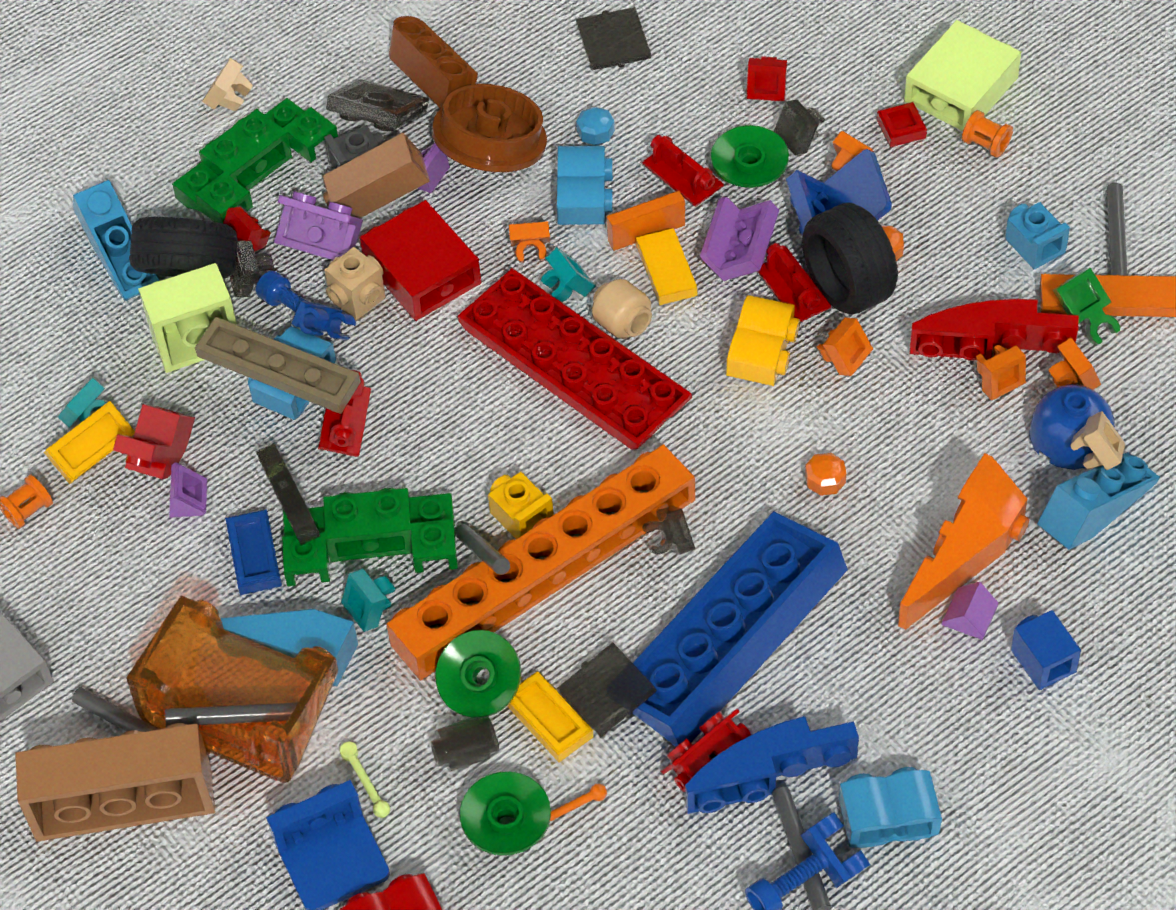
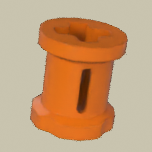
(987, 133)
(38, 498)

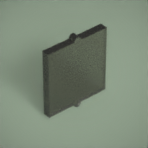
(613, 38)
(607, 689)

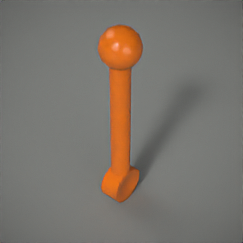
(597, 792)

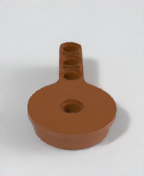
(476, 123)

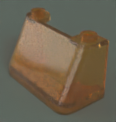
(205, 666)

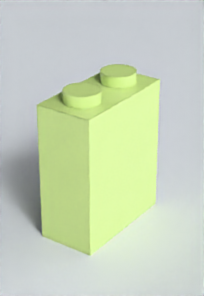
(962, 75)

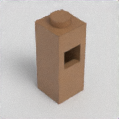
(377, 177)

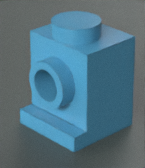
(1036, 234)

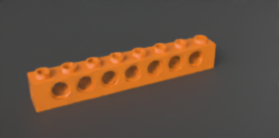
(537, 579)

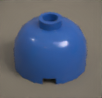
(1060, 417)

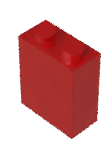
(422, 259)

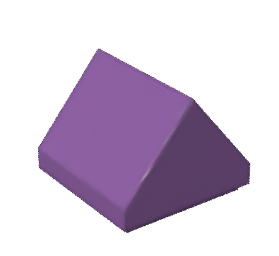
(436, 166)
(187, 492)
(971, 610)

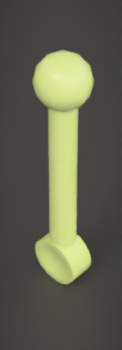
(349, 753)

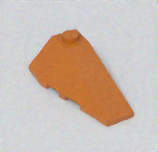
(981, 532)

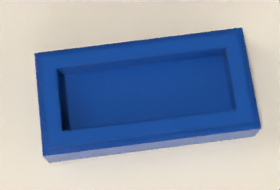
(253, 552)

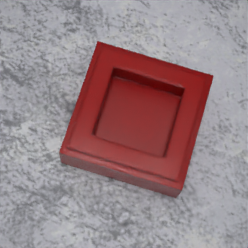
(901, 124)

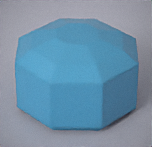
(595, 126)

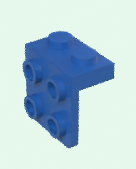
(855, 183)
(328, 847)

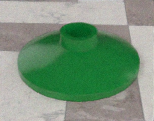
(749, 156)
(459, 669)
(503, 796)

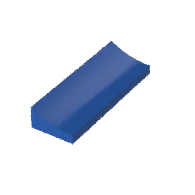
(735, 625)

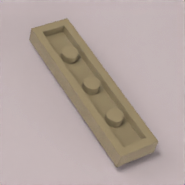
(278, 365)

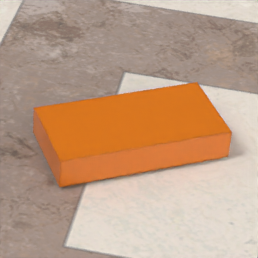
(645, 219)

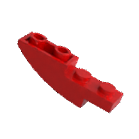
(982, 325)

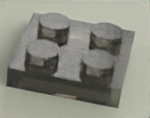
(377, 104)

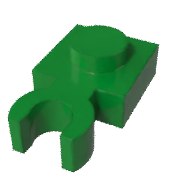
(1086, 297)

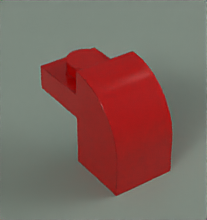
(157, 441)

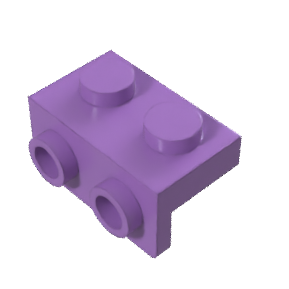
(317, 229)
(738, 238)

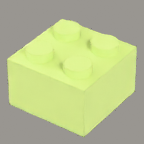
(182, 311)

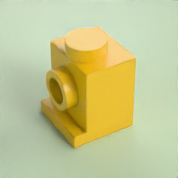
(518, 503)

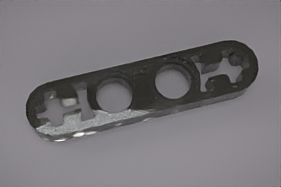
(287, 494)

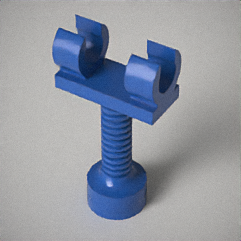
(309, 316)
(768, 895)

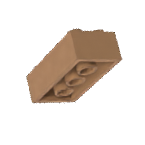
(114, 782)

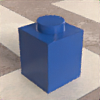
(1045, 649)

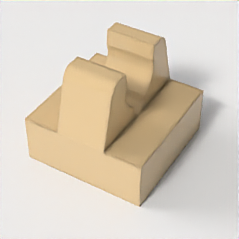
(223, 88)
(1102, 440)

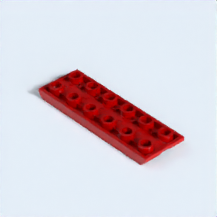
(573, 359)

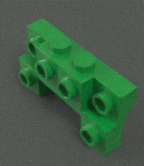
(248, 155)
(373, 527)

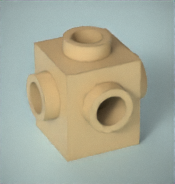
(355, 282)

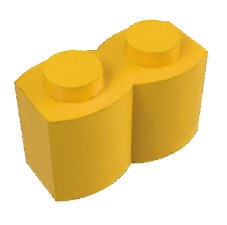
(761, 340)

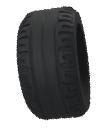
(180, 245)
(849, 258)

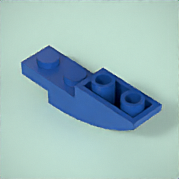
(751, 765)

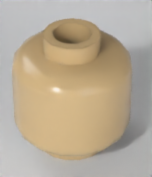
(621, 309)

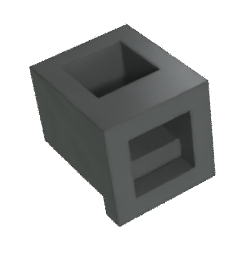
(351, 145)

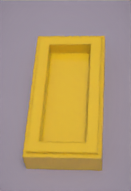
(666, 266)
(88, 442)
(549, 717)

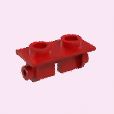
(681, 171)
(792, 283)
(344, 431)
(718, 736)

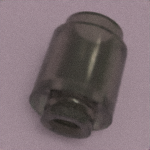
(464, 743)

